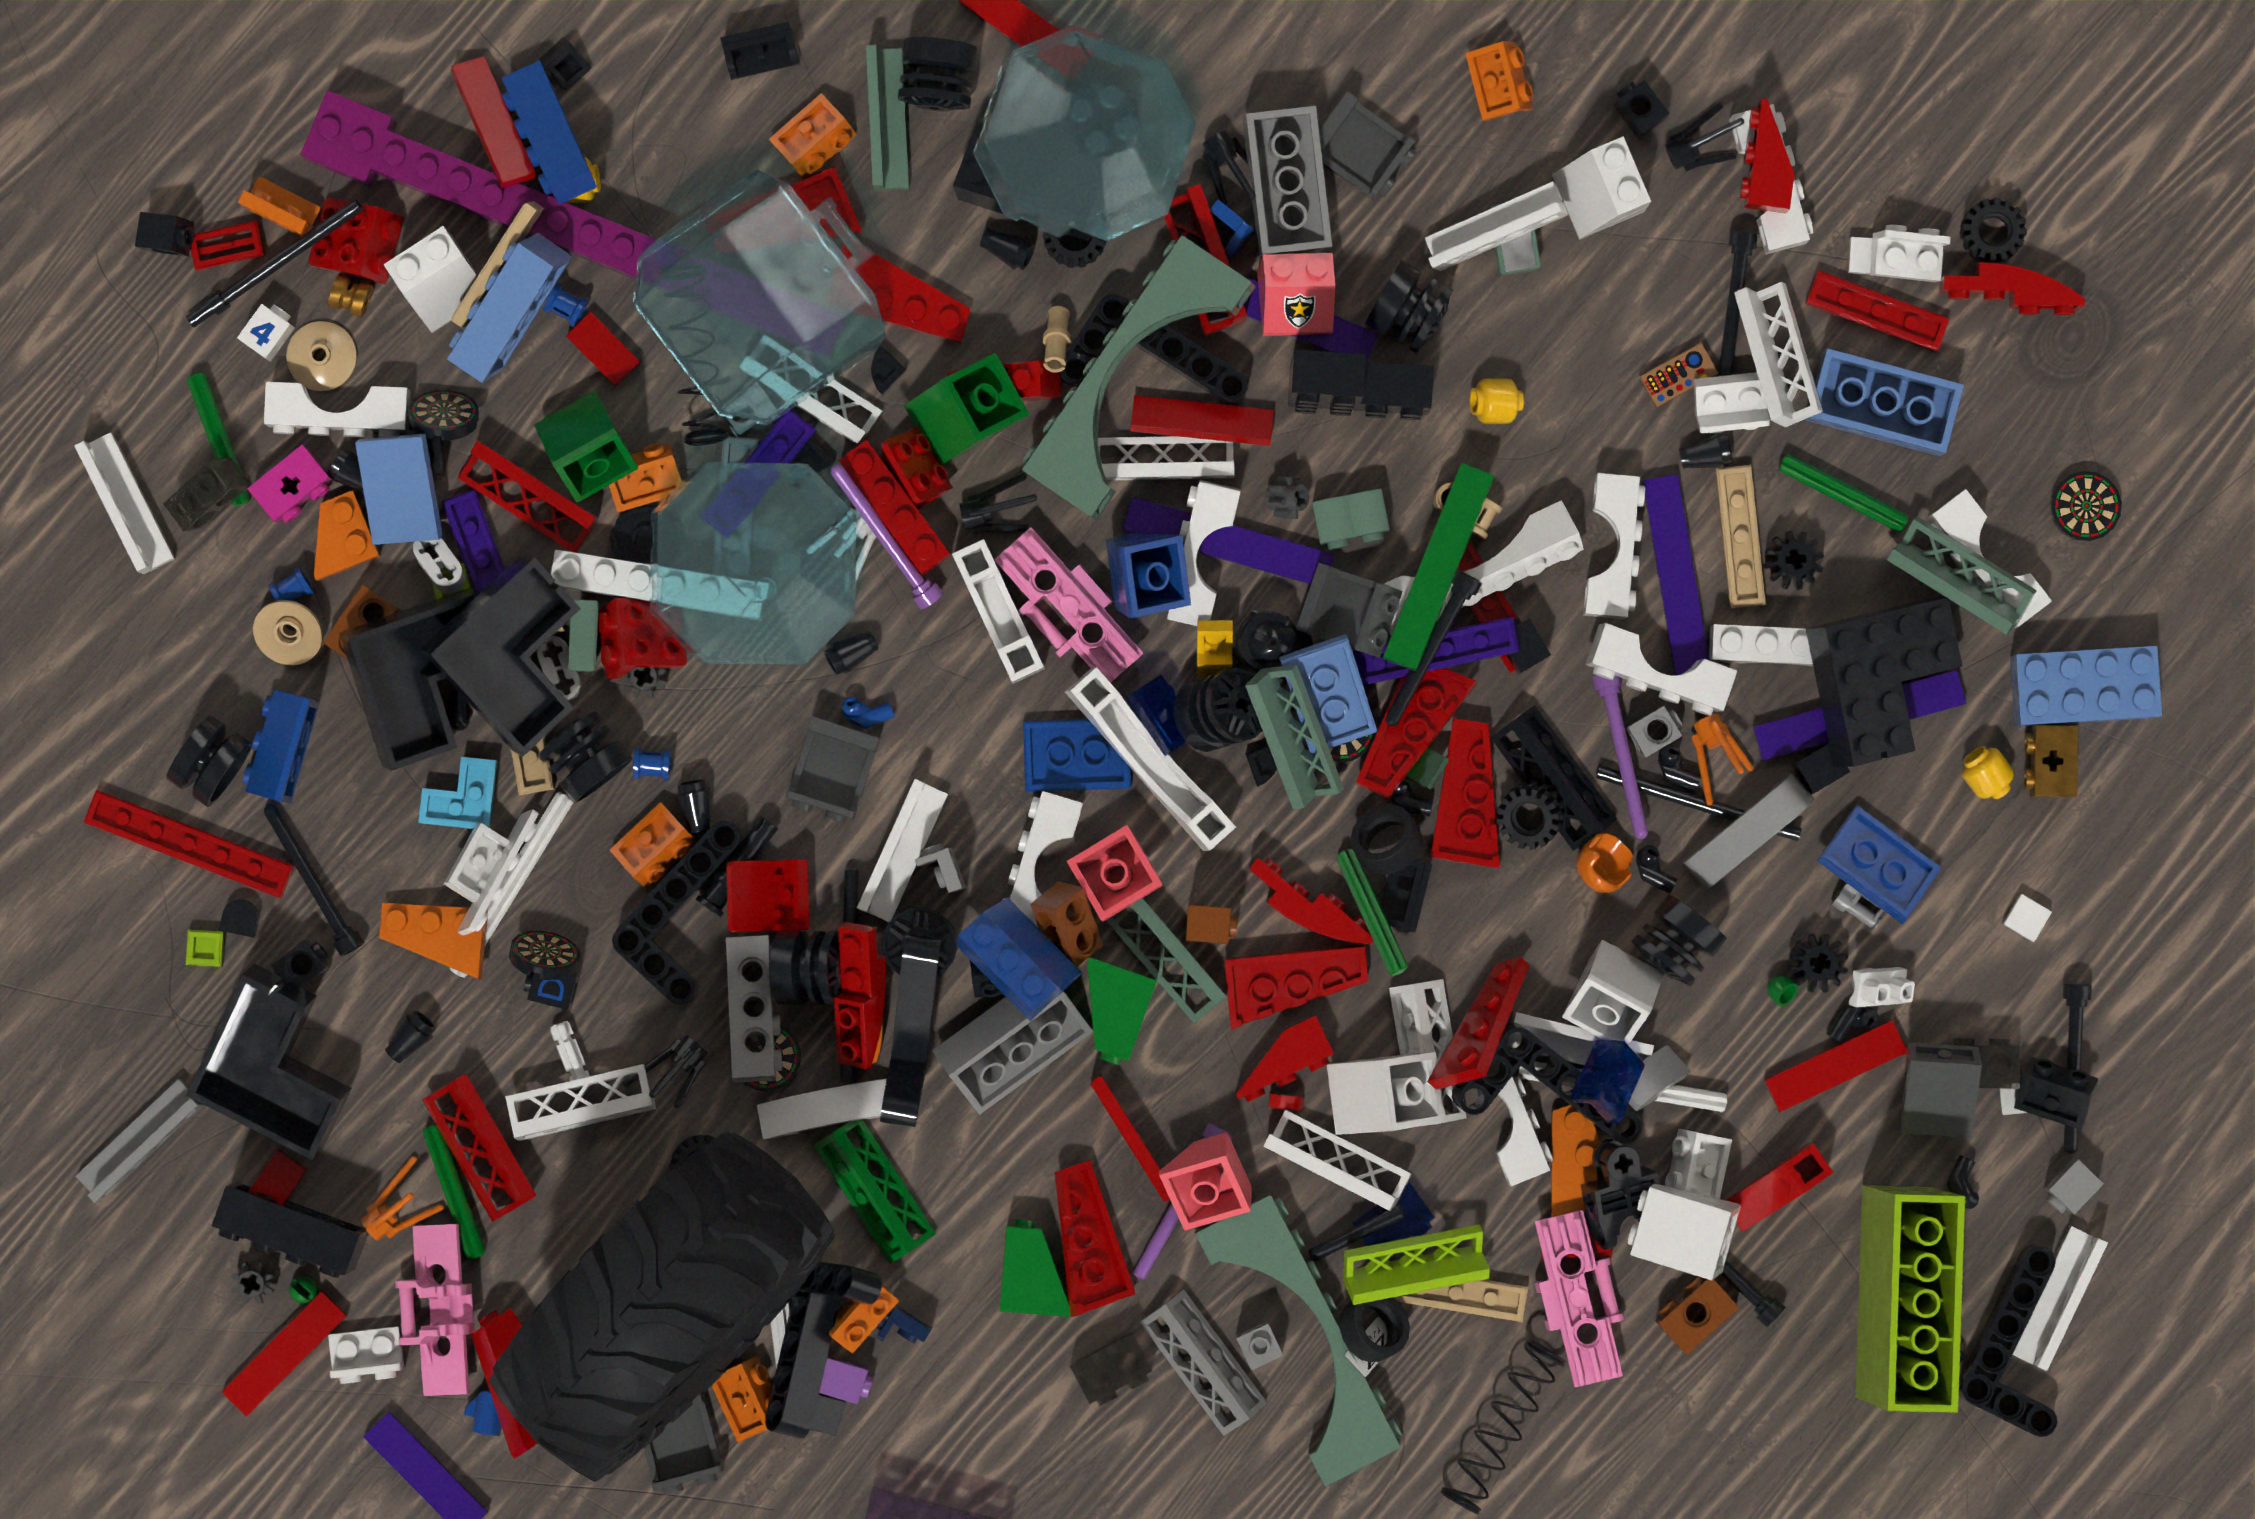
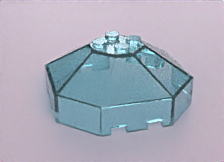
(1084, 135)
(753, 563)

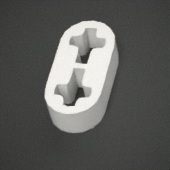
(444, 559)
(551, 671)

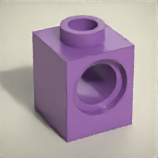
(845, 1380)

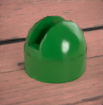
(1782, 990)
(307, 1283)

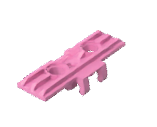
(1075, 598)
(1568, 1299)
(449, 1310)

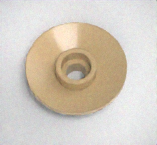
(339, 359)
(283, 644)

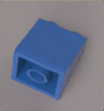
(1148, 573)

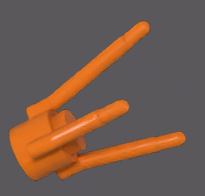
(1715, 734)
(381, 1219)

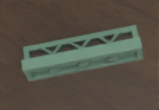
(887, 119)
(1956, 586)
(1286, 735)
(1180, 955)

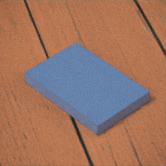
(399, 489)
(1333, 690)

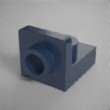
(909, 1326)

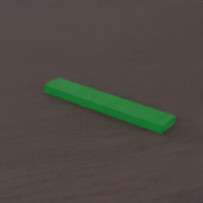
(1438, 567)

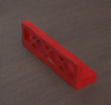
(1210, 241)
(533, 485)
(489, 1139)

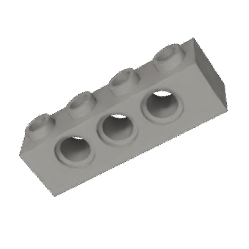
(749, 1065)

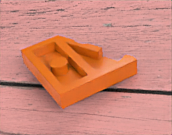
(342, 536)

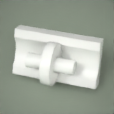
(1881, 987)

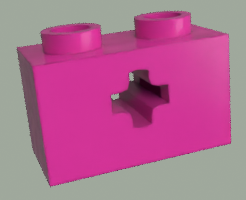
(272, 486)

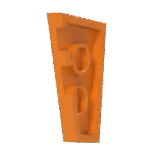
(434, 934)
(1572, 1164)

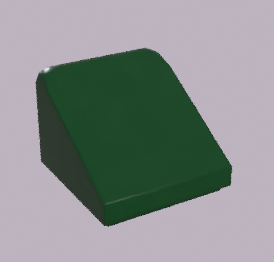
(1428, 768)

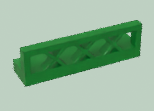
(869, 1192)

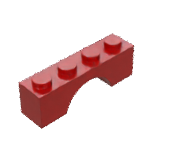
(894, 508)

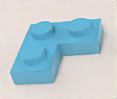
(469, 804)

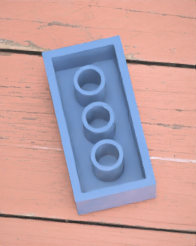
(508, 307)
(1886, 402)
(2086, 686)

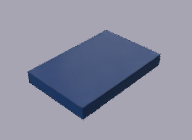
(1071, 758)
(1879, 864)

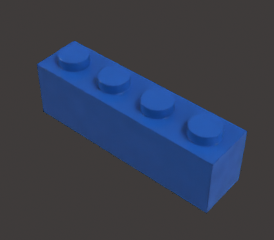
(548, 132)

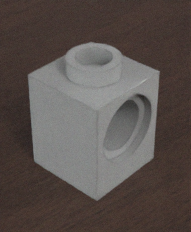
(1640, 737)
(2072, 1187)
(1259, 1345)

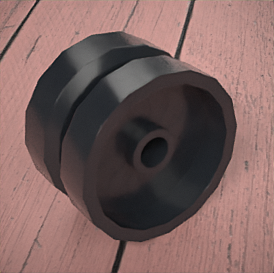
(209, 761)

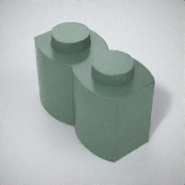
(1351, 518)

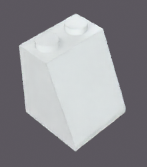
(1602, 188)
(433, 277)
(1613, 994)
(1384, 1093)
(1684, 1230)

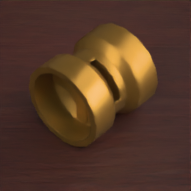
(350, 295)

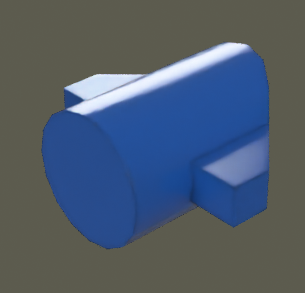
(484, 1414)

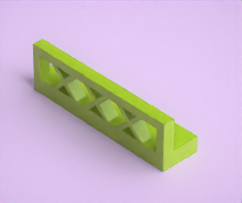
(1415, 1271)

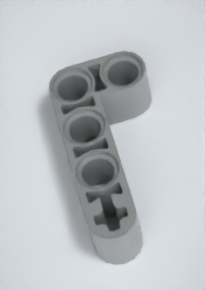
(1749, 831)

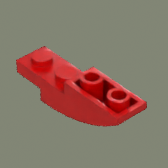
(2026, 289)
(1321, 916)
(862, 996)

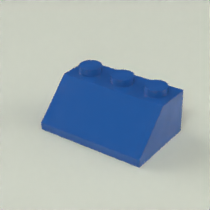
(280, 746)
(1017, 957)

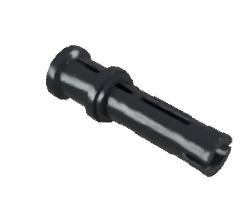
(751, 847)

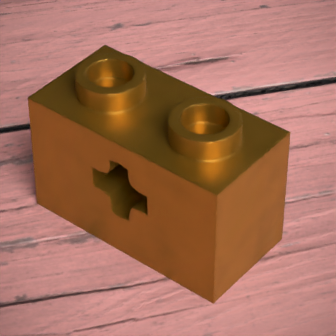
(2063, 745)

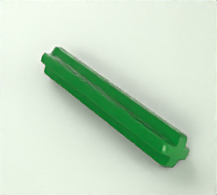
(213, 424)
(1843, 492)
(1372, 912)
(454, 1192)

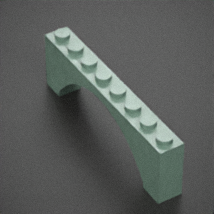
(1183, 286)
(1356, 1425)

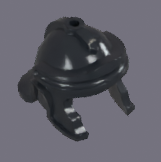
(1255, 637)

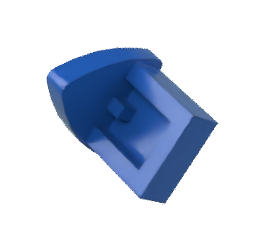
(1236, 224)

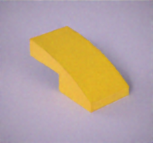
(1214, 646)

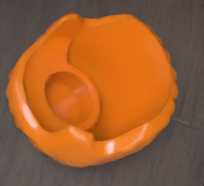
(1604, 863)

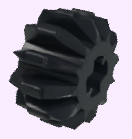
(1800, 550)
(1813, 952)

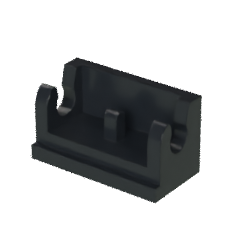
(759, 50)
(1405, 895)

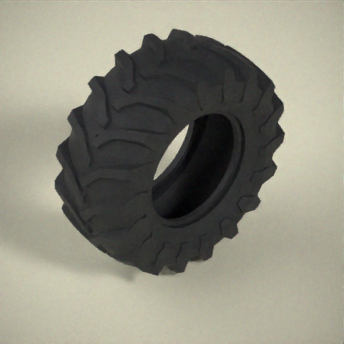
(661, 1305)

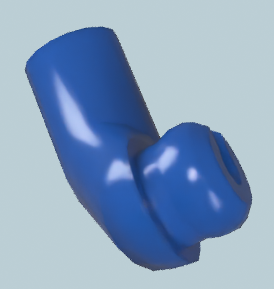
(864, 715)

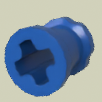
(565, 305)
(292, 587)
(652, 764)

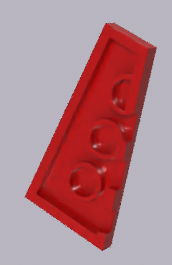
(912, 302)
(1466, 807)
(1289, 979)
(1480, 1031)

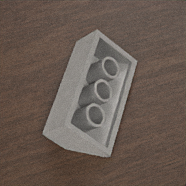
(1287, 180)
(1007, 1049)

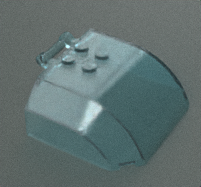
(759, 298)

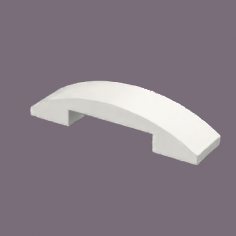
(821, 1108)

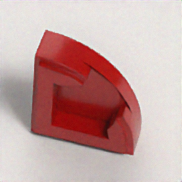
(1284, 1102)

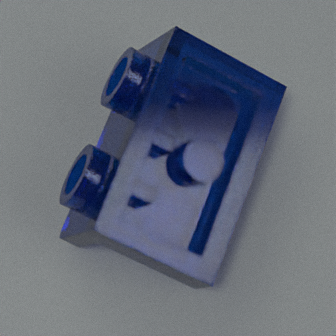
(1155, 709)
(1609, 1079)
(1416, 1221)

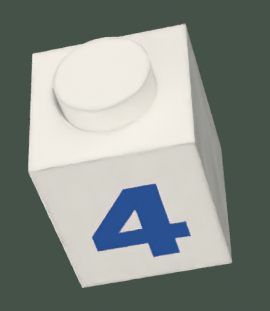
(267, 331)

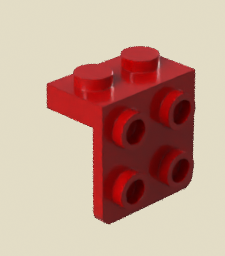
(360, 244)
(916, 467)
(635, 639)
(767, 895)

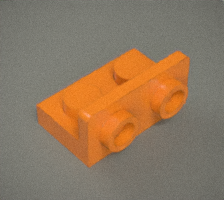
(1499, 80)
(813, 136)
(280, 206)
(651, 482)
(653, 846)
(858, 1320)
(744, 1397)

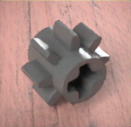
(1287, 497)
(646, 686)
(243, 1287)

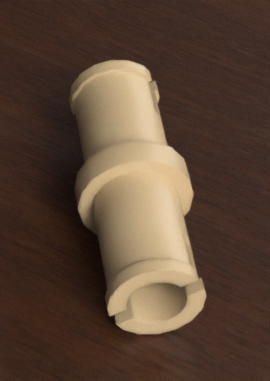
(1056, 339)

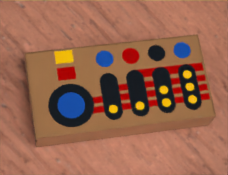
(1678, 375)

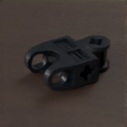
(1615, 1190)

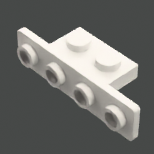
(484, 865)

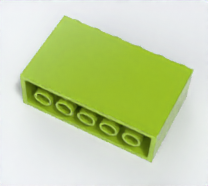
(1910, 1298)

